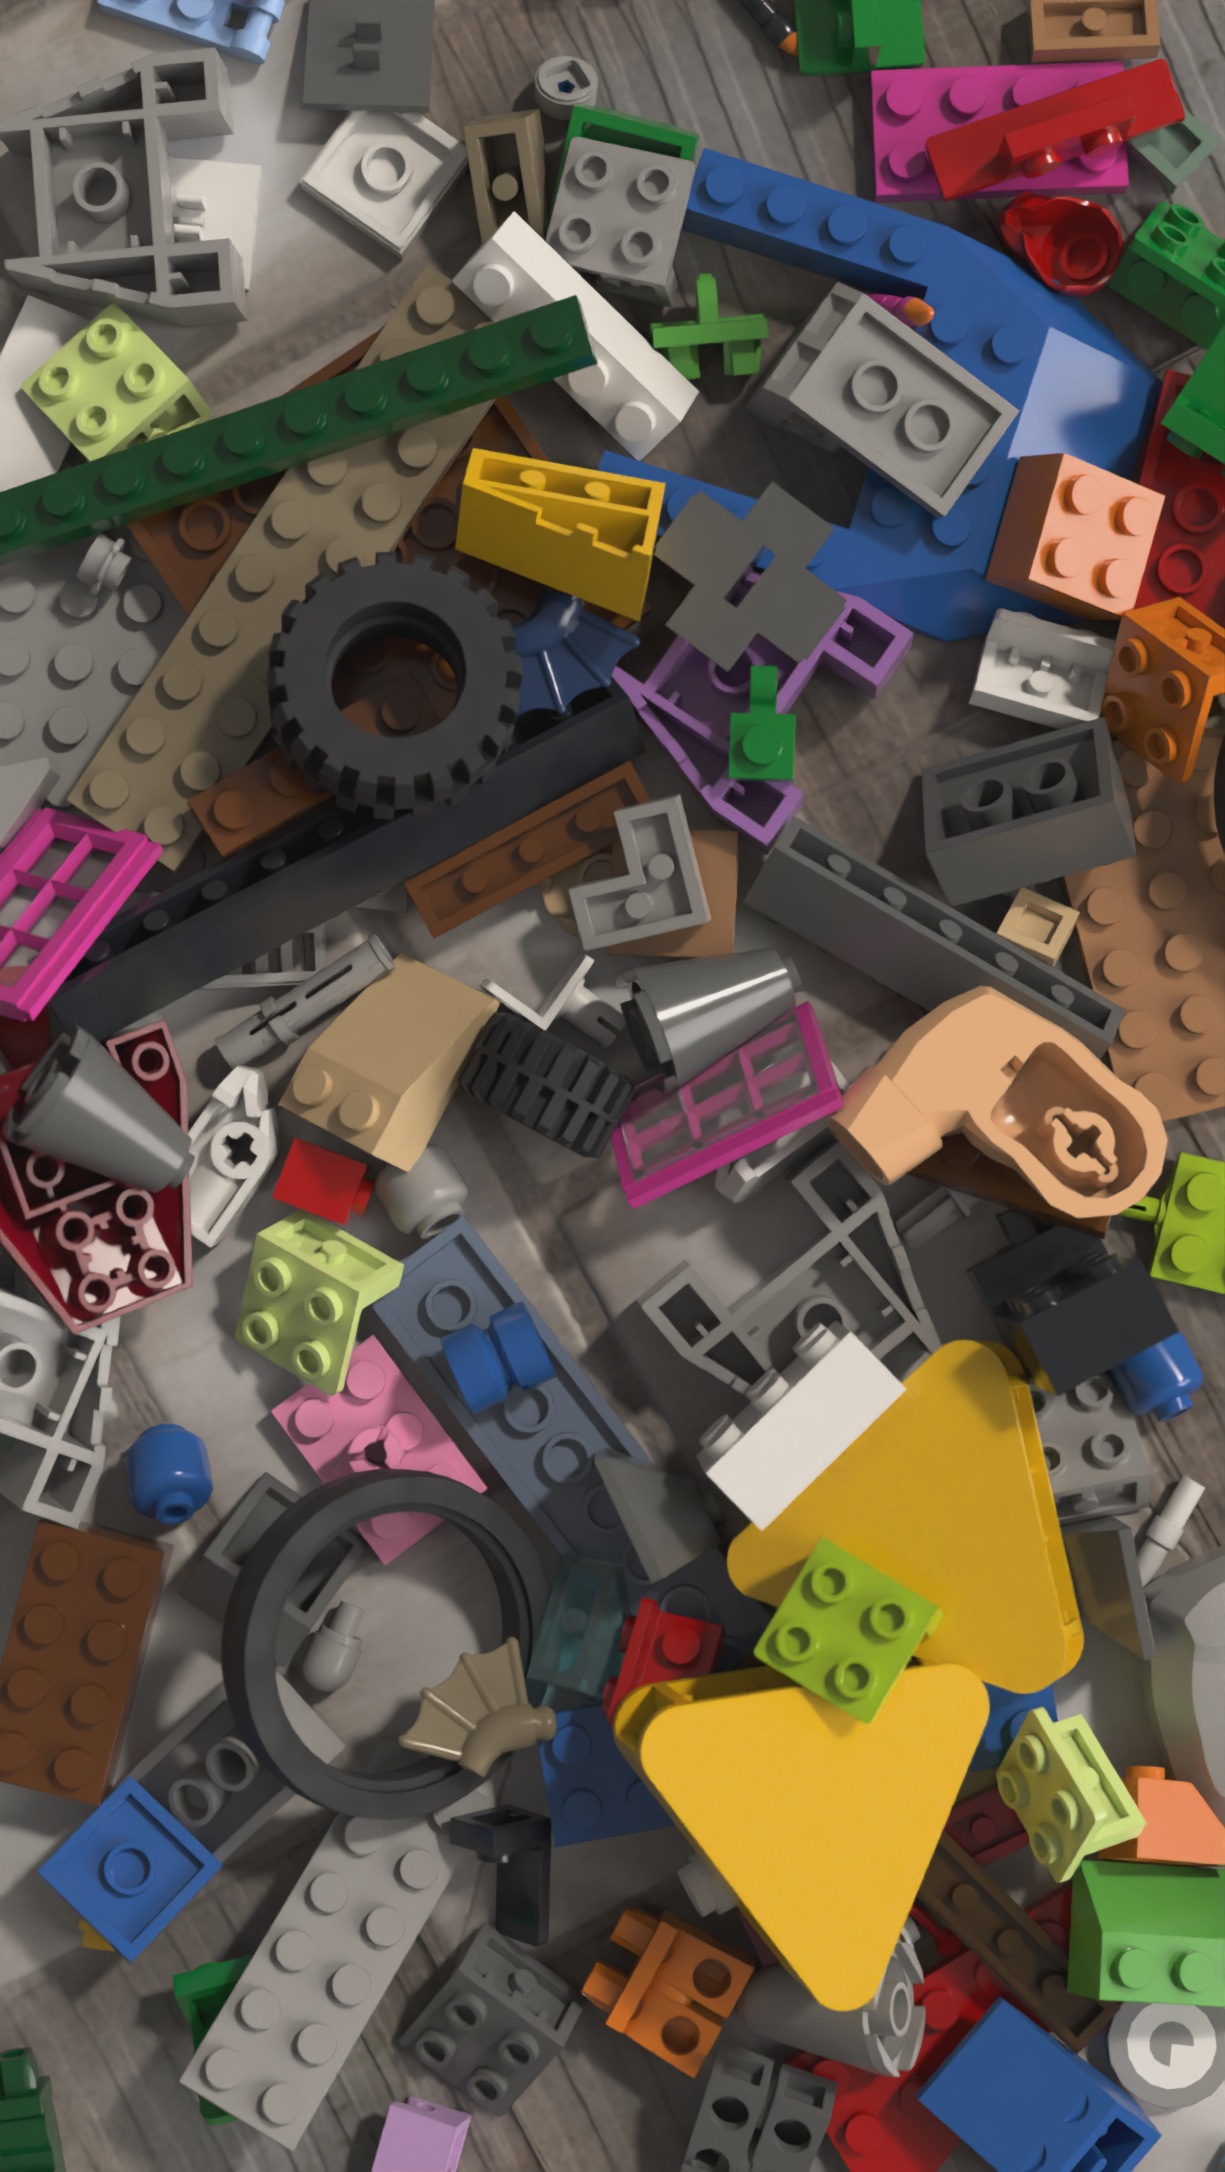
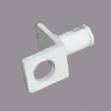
(570, 1001)

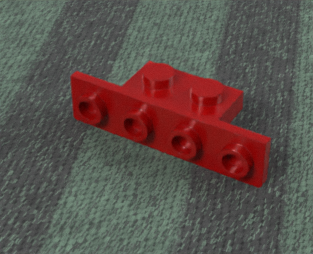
(1054, 130)

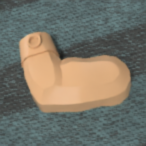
(1017, 1095)

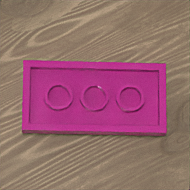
(925, 102)

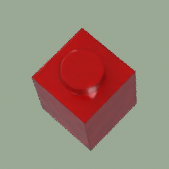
(324, 1182)

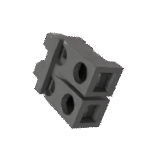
(725, 2123)

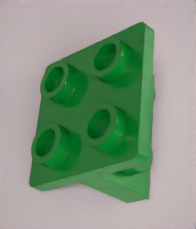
(858, 36)
(1176, 273)

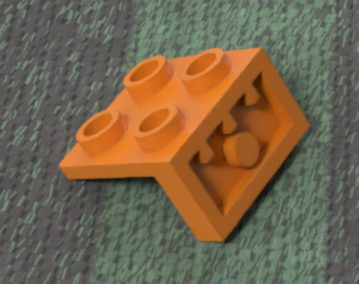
(1164, 682)

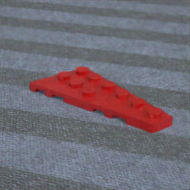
(877, 2117)

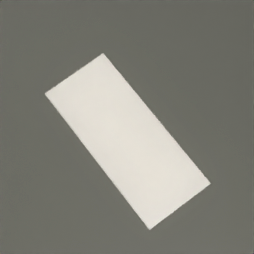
(28, 439)

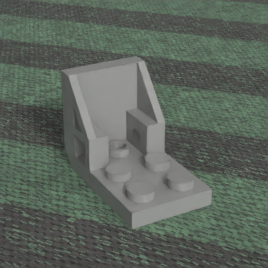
(883, 398)

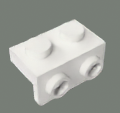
(1042, 670)

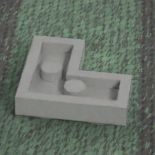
(662, 882)

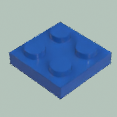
(129, 1869)

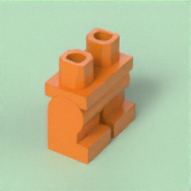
(658, 1993)

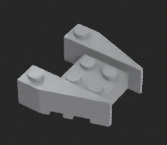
(109, 193)
(844, 1274)
(53, 1406)

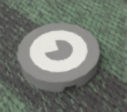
(1167, 2051)

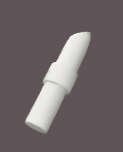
(1167, 1528)

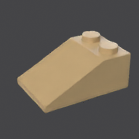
(391, 1061)

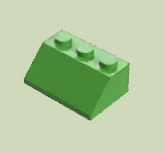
(1148, 1933)

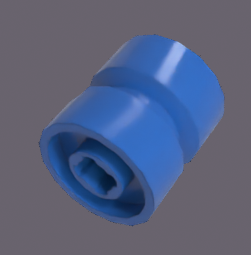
(498, 1357)

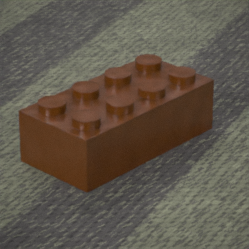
(77, 1656)

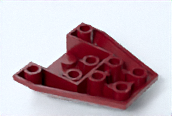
(87, 1238)

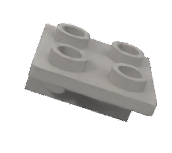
(621, 218)
(1091, 1450)

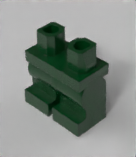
(27, 2116)

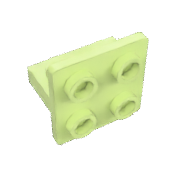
(1065, 1792)

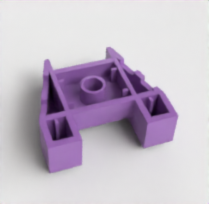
(691, 701)

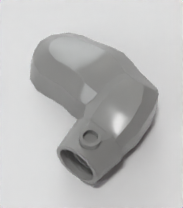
(1187, 1679)

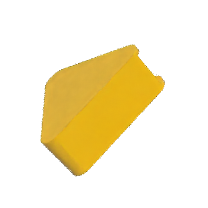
(952, 1506)
(806, 1808)

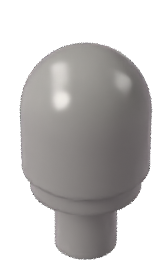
(334, 1650)

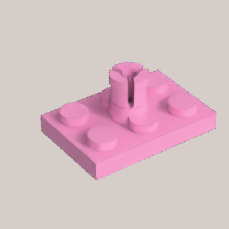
(371, 1426)

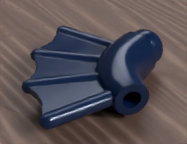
(566, 652)

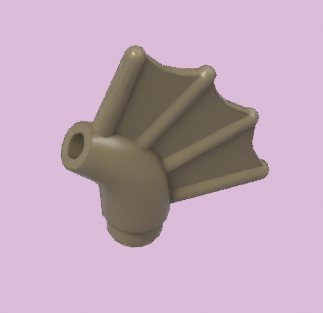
(480, 1712)

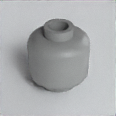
(426, 1196)

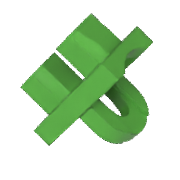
(739, 335)

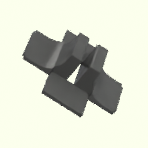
(719, 554)

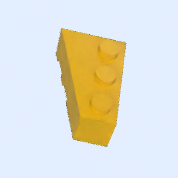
(562, 526)

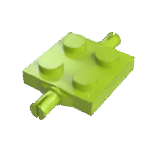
(1188, 1224)

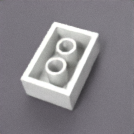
(797, 1422)

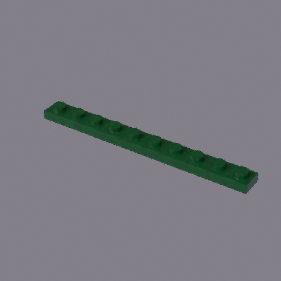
(295, 428)

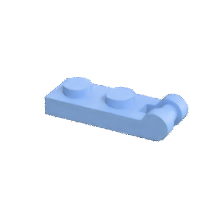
(205, 22)

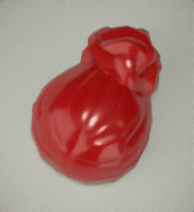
(1063, 241)

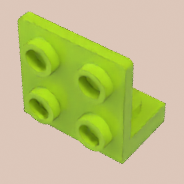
(846, 1631)

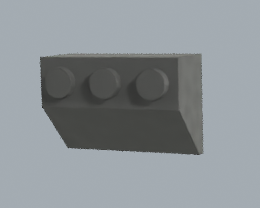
(1026, 813)

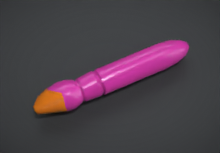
(908, 310)

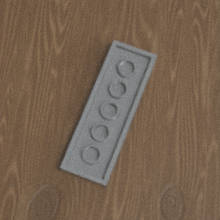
(326, 1962)

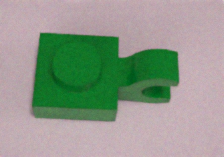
(762, 740)

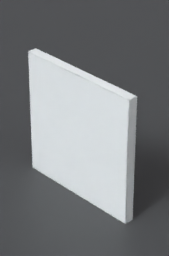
(216, 203)

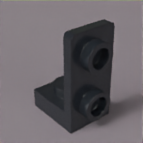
(522, 1850)

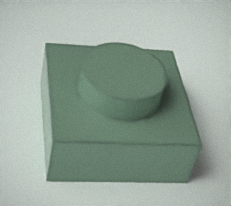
(1174, 151)

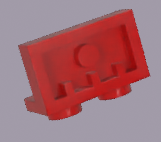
(662, 1649)

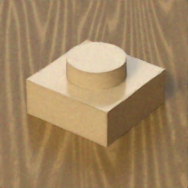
(1038, 925)

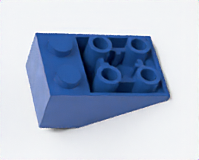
(1034, 2101)

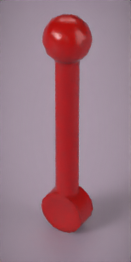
(945, 1939)

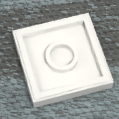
(387, 174)

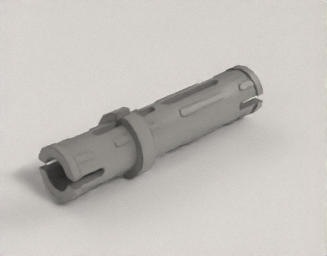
(284, 1017)

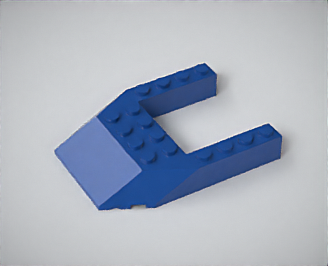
(992, 317)

